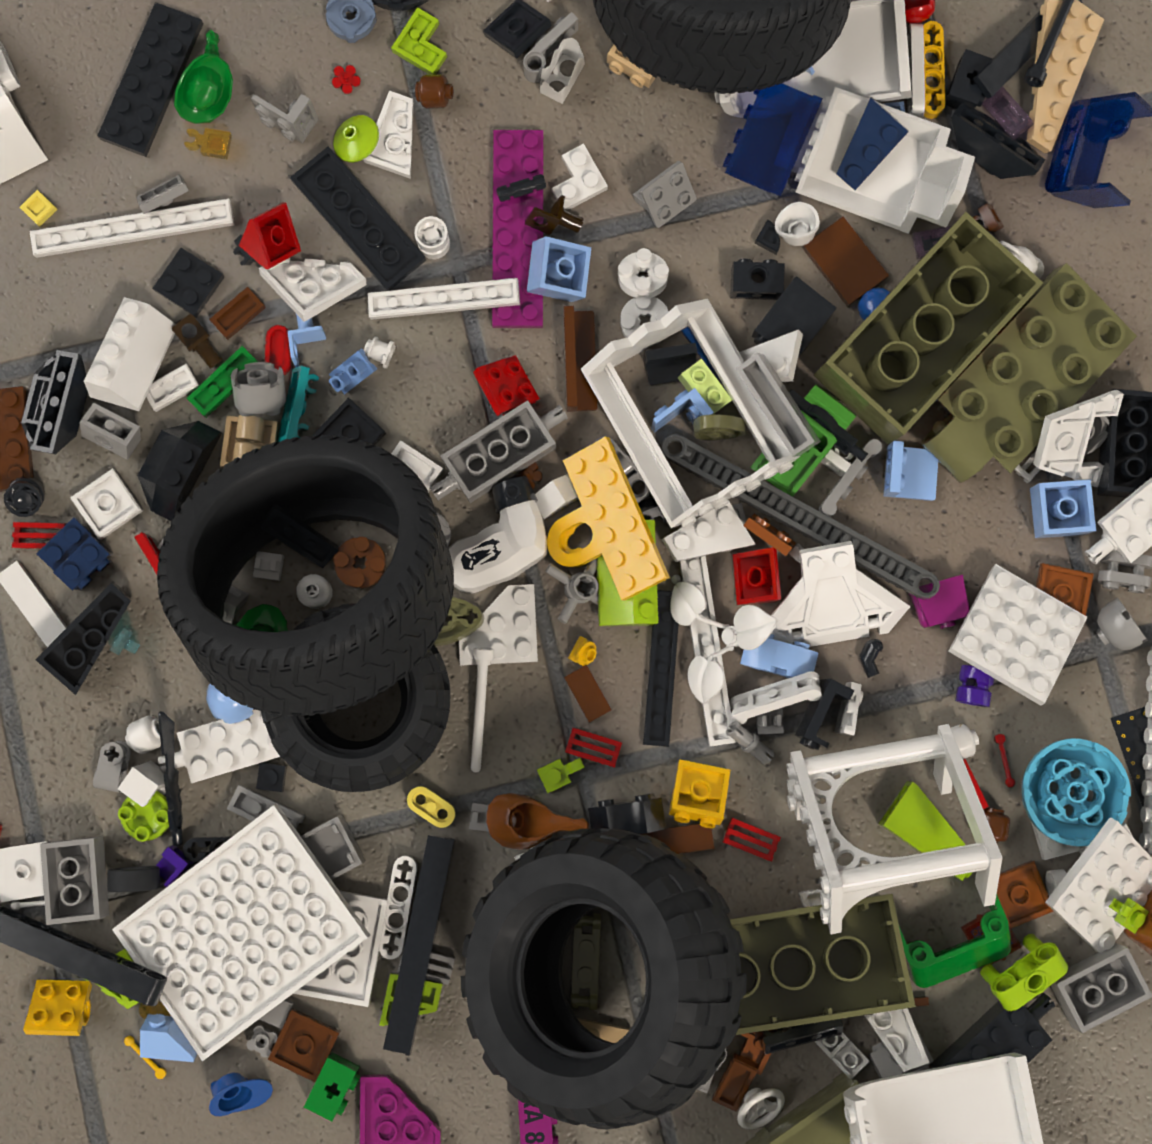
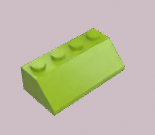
(636, 611)

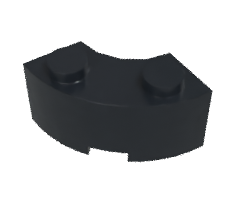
(636, 816)

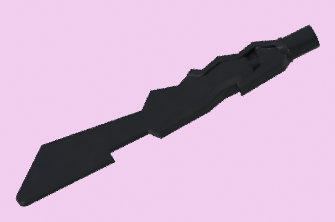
(171, 776)

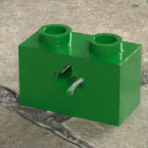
(321, 1099)

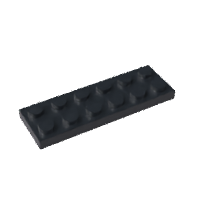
(150, 79)
(358, 219)

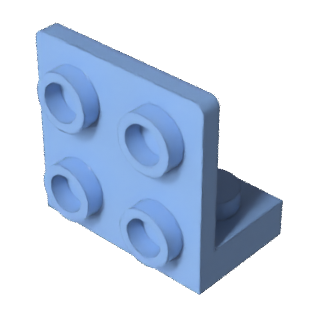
(687, 400)
(910, 472)

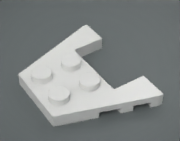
(1067, 435)

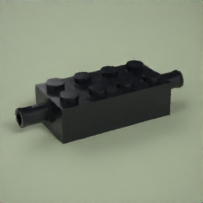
(1001, 1033)

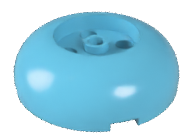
(1098, 772)

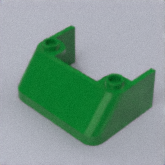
(933, 968)

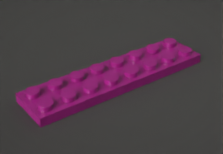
(515, 158)

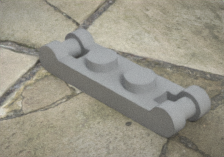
(842, 487)

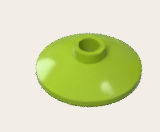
(356, 138)

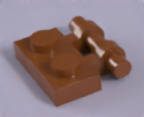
(762, 528)

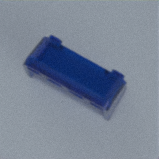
(1083, 146)

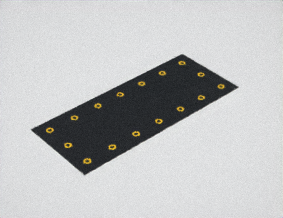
(1130, 735)

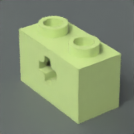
(706, 384)

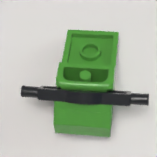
(829, 421)

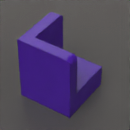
(173, 864)

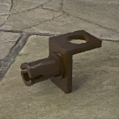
(556, 217)
(199, 342)

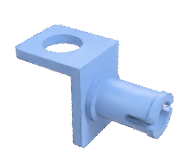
(304, 334)

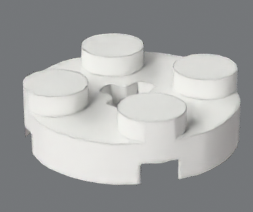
(646, 262)
(640, 307)

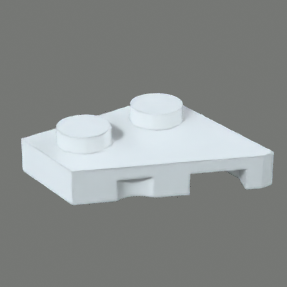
(848, 711)

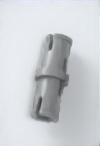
(750, 742)

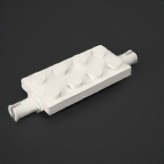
(1126, 527)
(223, 747)

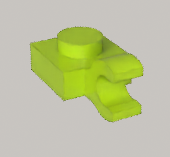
(557, 774)
(1130, 914)

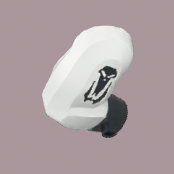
(504, 547)

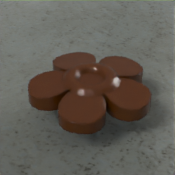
(532, 474)

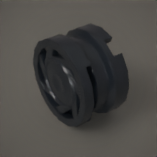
(25, 496)

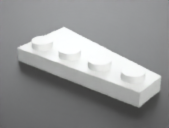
(900, 1038)

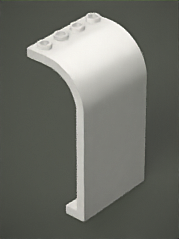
(864, 60)
(948, 1104)

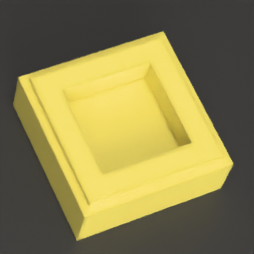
(38, 208)

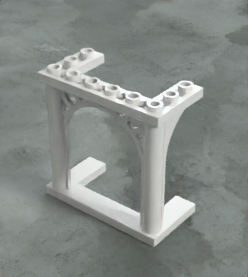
(850, 884)

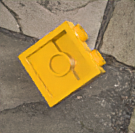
(699, 793)

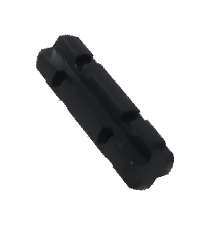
(521, 188)

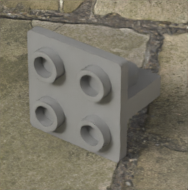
(666, 194)

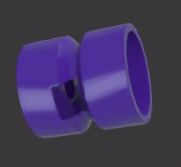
(972, 695)

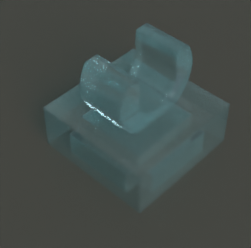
(124, 641)

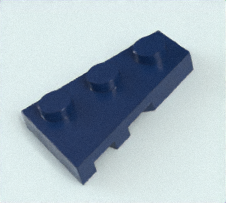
(872, 141)

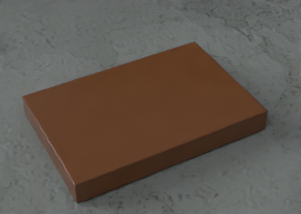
(845, 261)

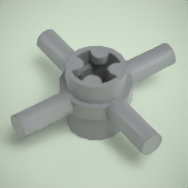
(576, 597)

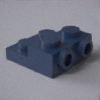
(75, 555)

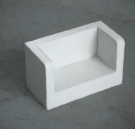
(143, 783)

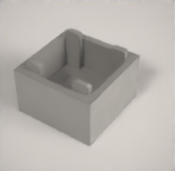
(334, 847)

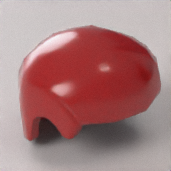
(918, 10)

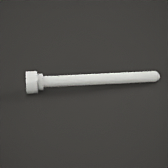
(482, 659)

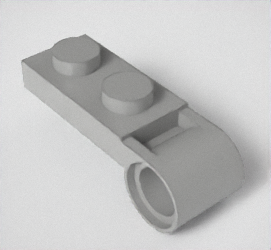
(547, 44)

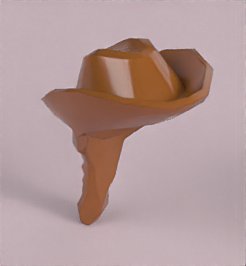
(535, 821)

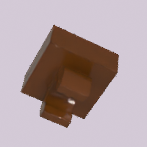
(989, 218)

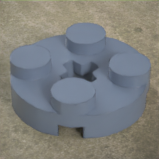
(350, 29)

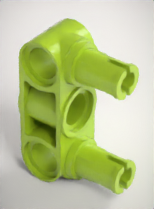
(1027, 975)

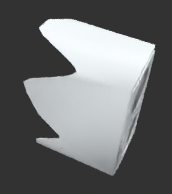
(571, 51)

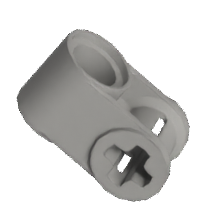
(112, 769)

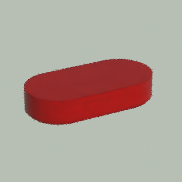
(277, 348)

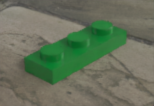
(218, 384)

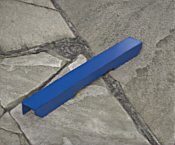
(692, 339)

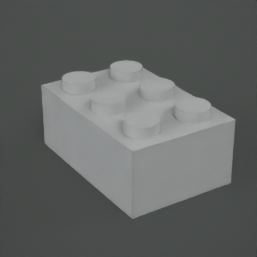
(74, 880)
(1100, 988)

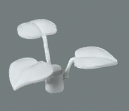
(750, 630)

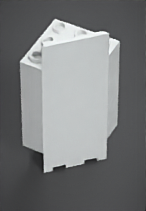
(911, 182)

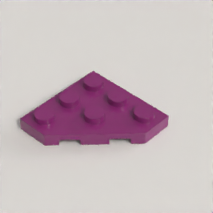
(391, 1115)

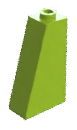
(920, 823)

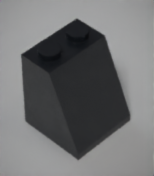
(795, 310)

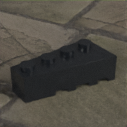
(80, 644)

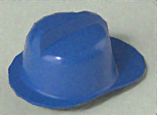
(237, 1093)

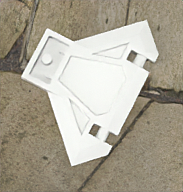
(834, 600)

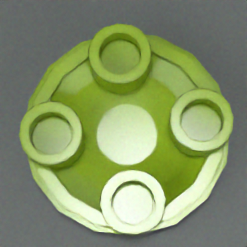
(147, 821)

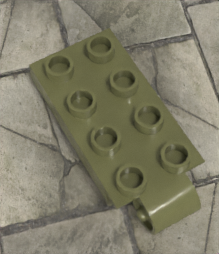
(1026, 372)

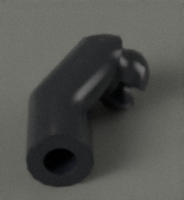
(868, 656)

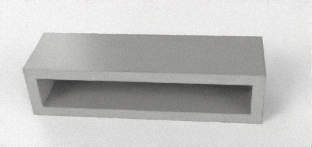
(778, 404)

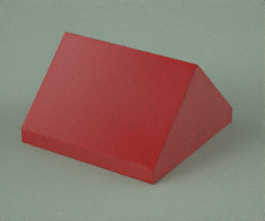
(271, 237)
(756, 577)

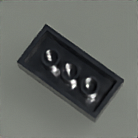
(1128, 446)

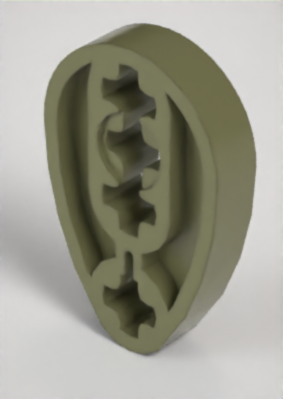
(718, 427)
(459, 627)

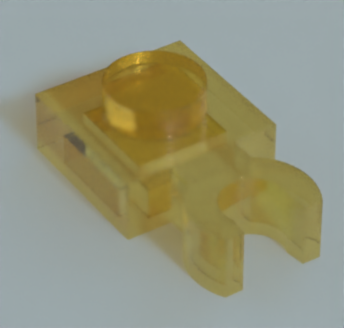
(212, 144)

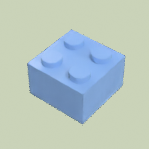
(559, 269)
(1062, 509)

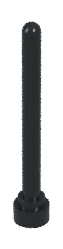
(1037, 73)

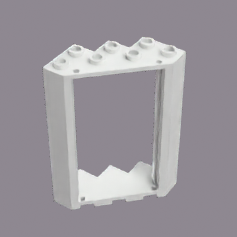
(636, 434)

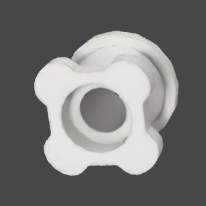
(379, 351)

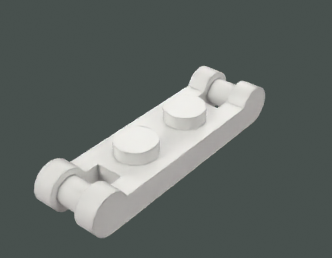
(775, 696)

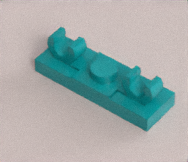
(295, 403)

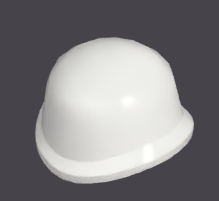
(797, 223)

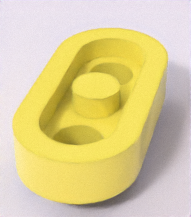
(430, 808)

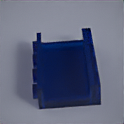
(772, 137)

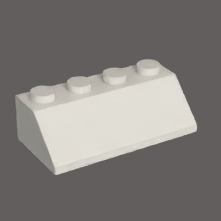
(130, 355)

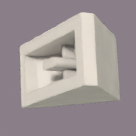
(556, 496)

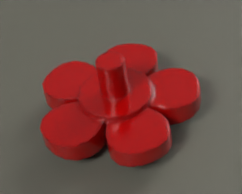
(345, 78)

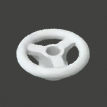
(757, 1105)

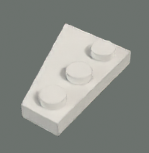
(780, 353)

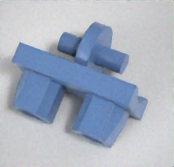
(351, 372)

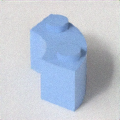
(781, 658)

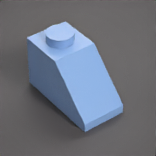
(164, 1040)

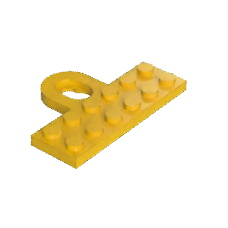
(615, 522)

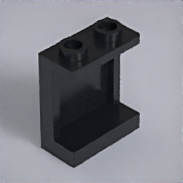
(817, 710)

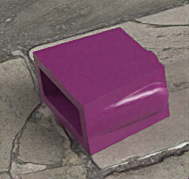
(945, 607)

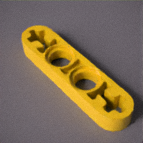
(935, 70)

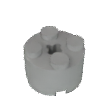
(258, 389)

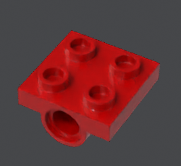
(505, 385)

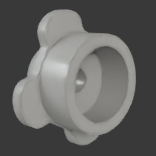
(262, 1033)

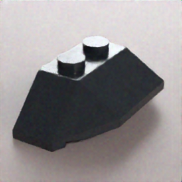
(992, 147)
(55, 403)
(176, 465)

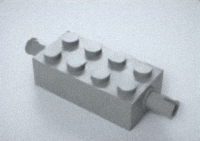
(498, 451)

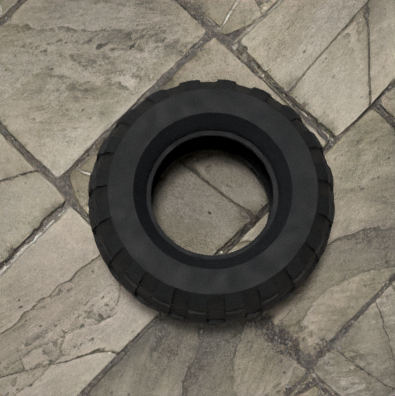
(520, 995)

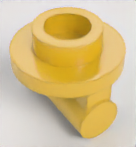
(583, 652)

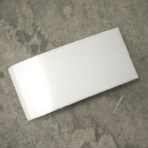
(844, 1054)

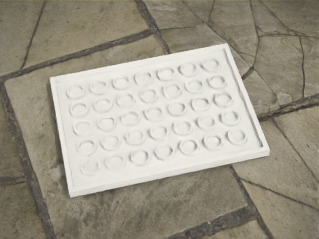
(241, 931)

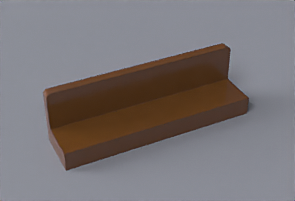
(579, 350)

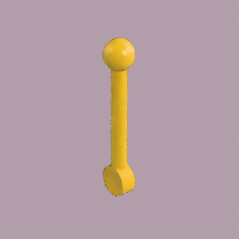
(160, 1072)

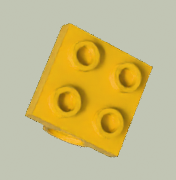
(58, 1008)

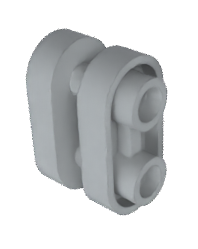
(1134, 582)

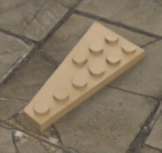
(1063, 69)

